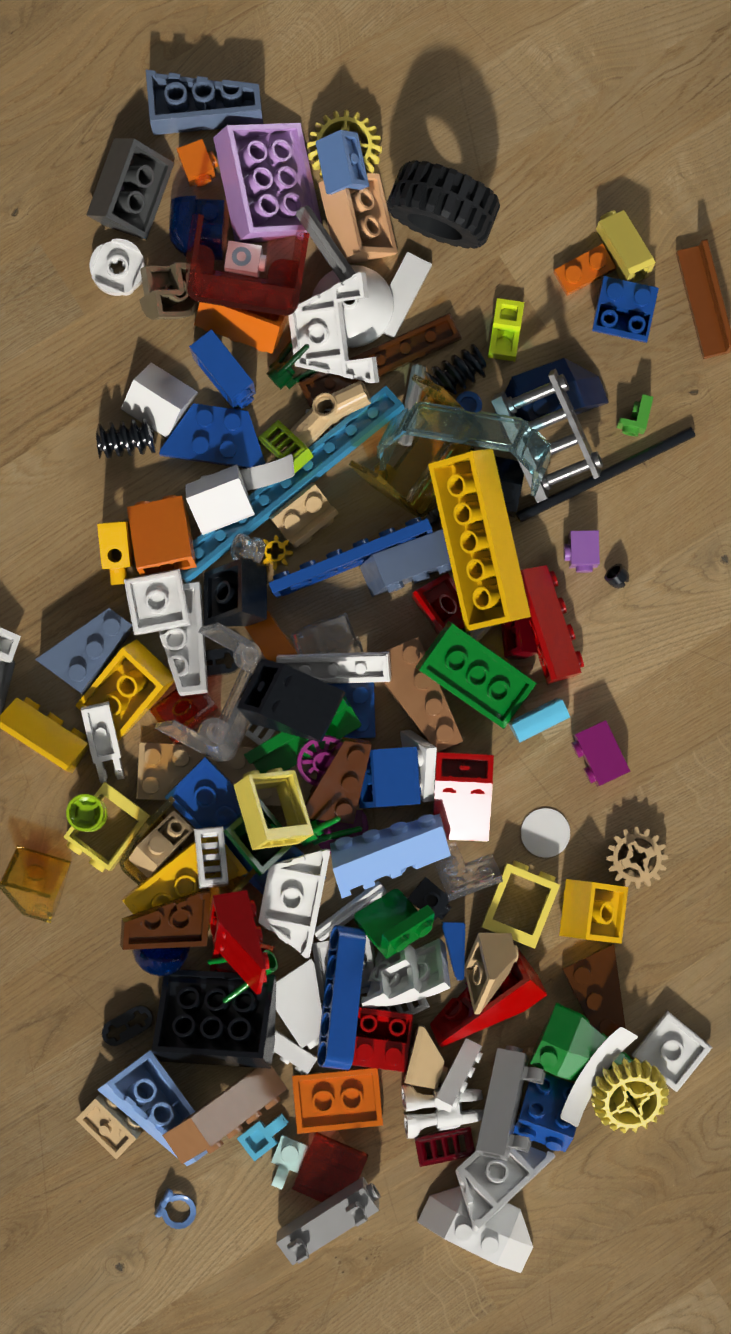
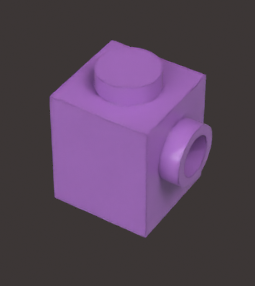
(582, 550)

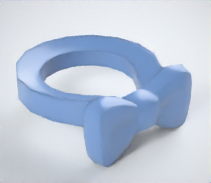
(170, 1197)

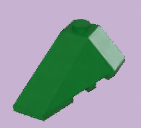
(568, 1044)

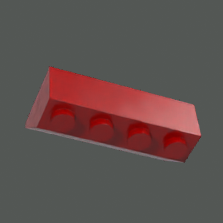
(549, 627)

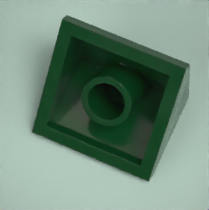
(259, 859)

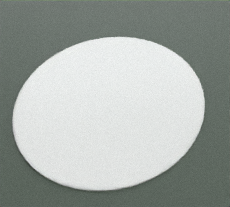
(545, 832)

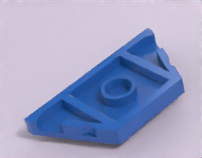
(215, 437)

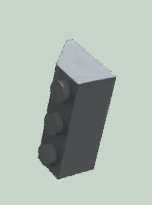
(130, 187)

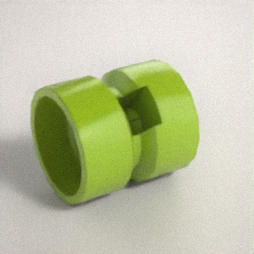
(86, 813)

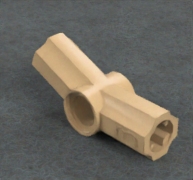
(344, 402)

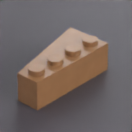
(421, 696)
(225, 1114)

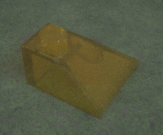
(35, 882)

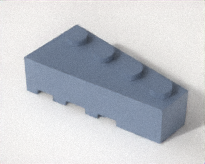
(200, 104)
(406, 563)

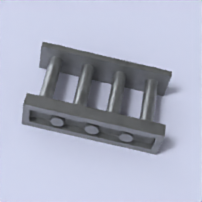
(558, 384)

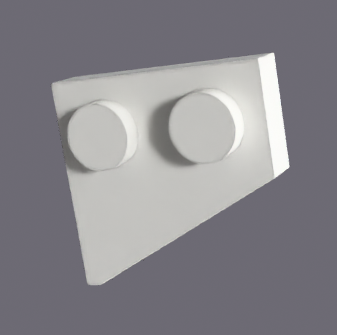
(426, 762)

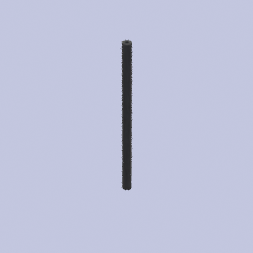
(606, 474)

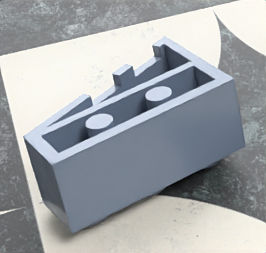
(88, 650)

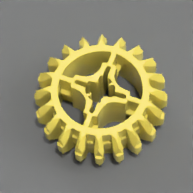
(347, 123)
(644, 1085)

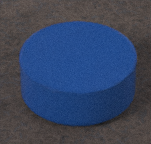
(470, 401)

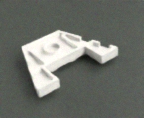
(322, 327)

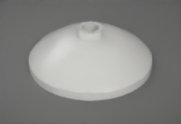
(366, 317)

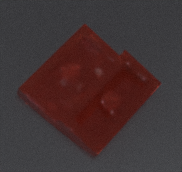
(328, 1168)

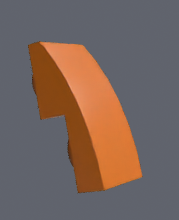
(271, 638)

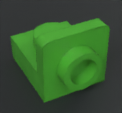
(641, 412)

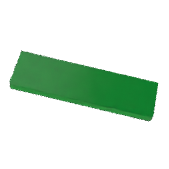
(283, 748)

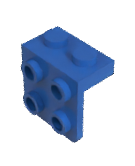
(542, 1111)

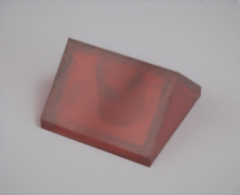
(187, 709)

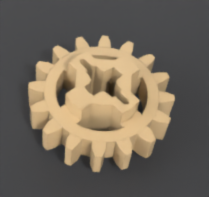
(642, 870)

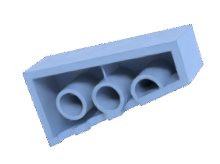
(149, 1098)

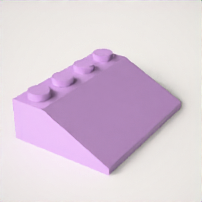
(265, 179)

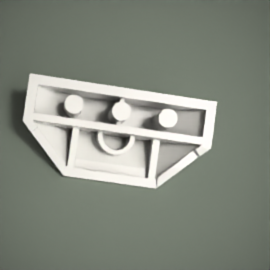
(500, 1240)

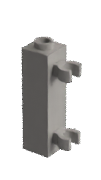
(503, 1103)
(328, 1220)

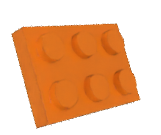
(337, 1100)

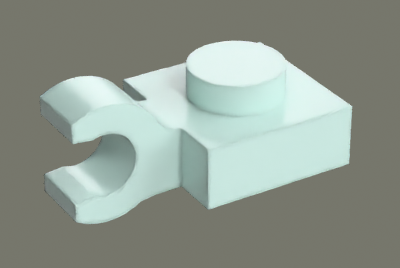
(288, 1156)

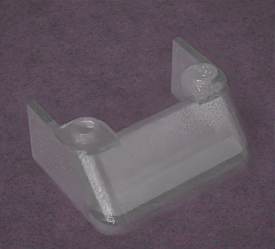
(222, 736)

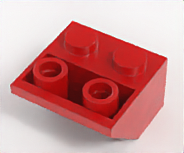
(382, 1039)

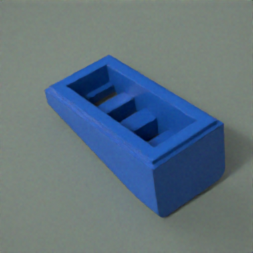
(455, 940)

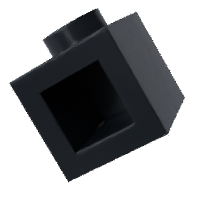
(429, 894)

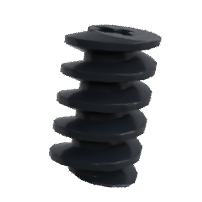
(459, 371)
(125, 438)

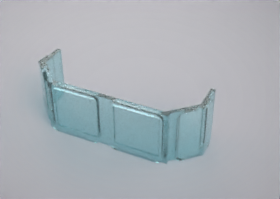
(473, 429)

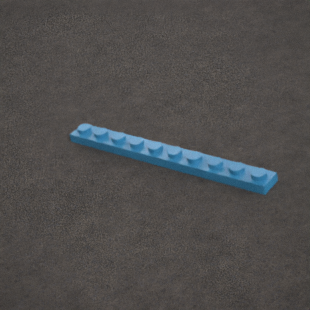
(326, 452)

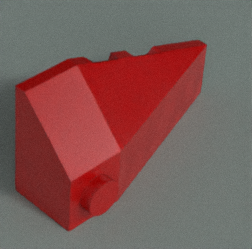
(515, 995)

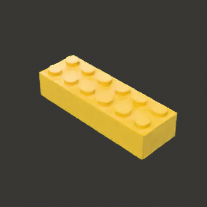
(479, 539)

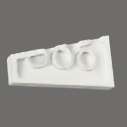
(187, 648)

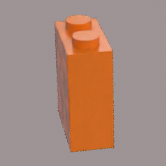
(161, 535)

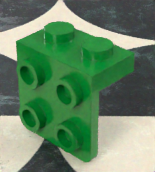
(394, 922)

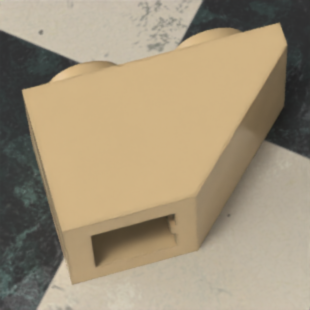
(160, 844)

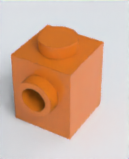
(197, 163)

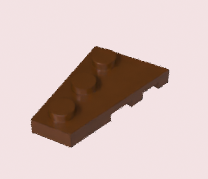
(341, 782)
(169, 925)
(598, 989)

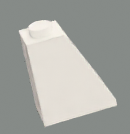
(300, 1004)

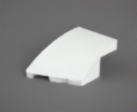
(408, 975)

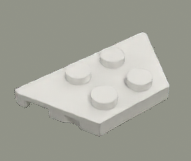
(294, 899)
(493, 1182)

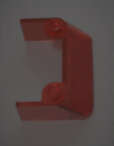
(274, 295)

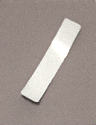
(267, 473)
(602, 1058)

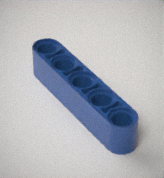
(341, 998)

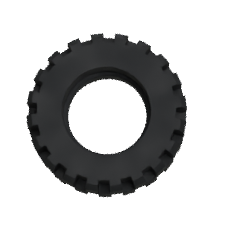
(443, 204)

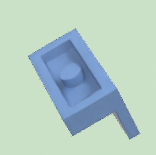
(342, 162)

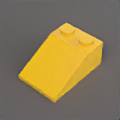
(130, 684)

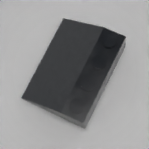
(201, 1029)

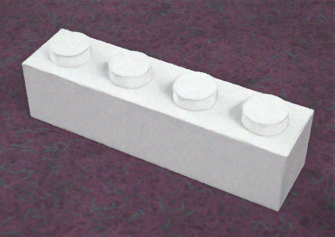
(292, 1053)
(457, 1076)

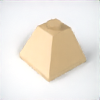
(489, 966)
(424, 1061)

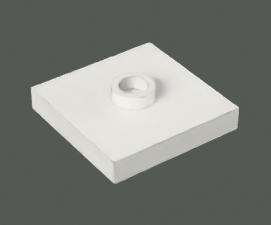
(157, 602)
(672, 1050)

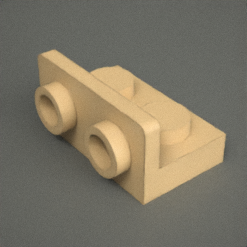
(304, 516)
(109, 1125)

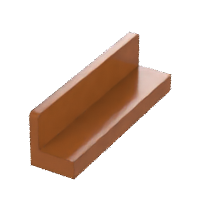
(705, 300)

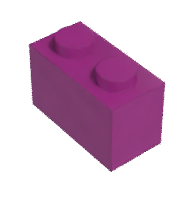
(600, 754)

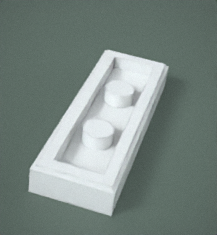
(405, 289)

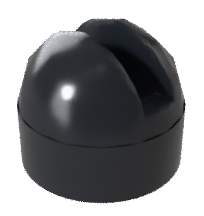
(617, 576)

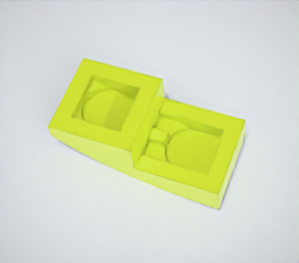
(506, 329)

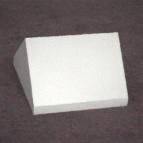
(158, 399)
(219, 499)

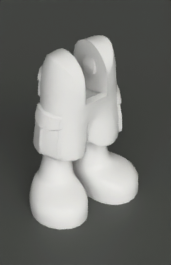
(441, 1118)

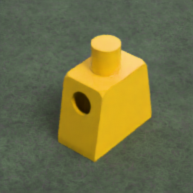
(115, 536)

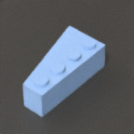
(387, 852)

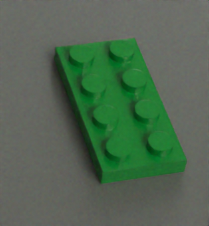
(475, 674)

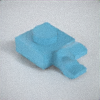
(260, 1138)

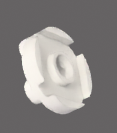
(111, 252)

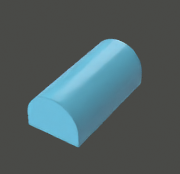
(539, 719)

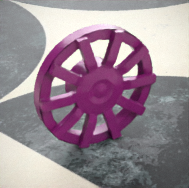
(318, 759)

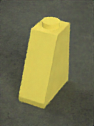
(625, 246)

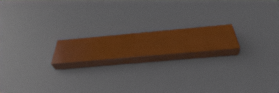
(390, 355)

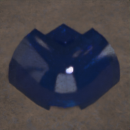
(213, 223)

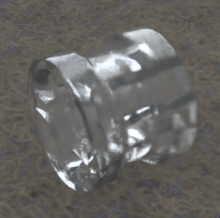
(247, 548)

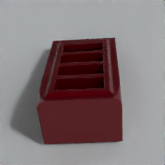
(518, 640)
(443, 1135)

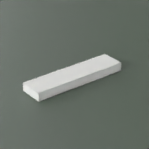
(342, 667)

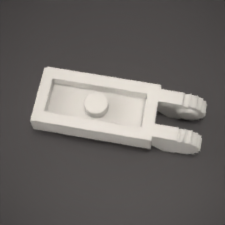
(102, 738)

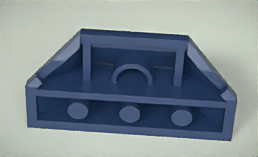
(584, 389)

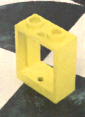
(292, 804)
(98, 860)
(542, 879)

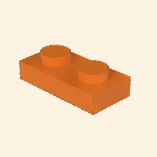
(584, 269)

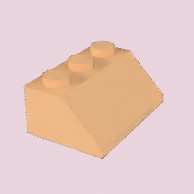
(360, 221)

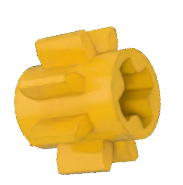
(281, 557)

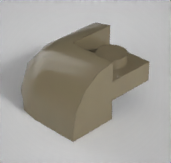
(166, 292)

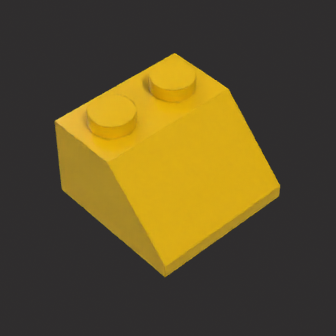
(593, 911)

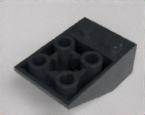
(290, 701)

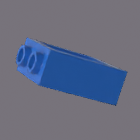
(223, 370)

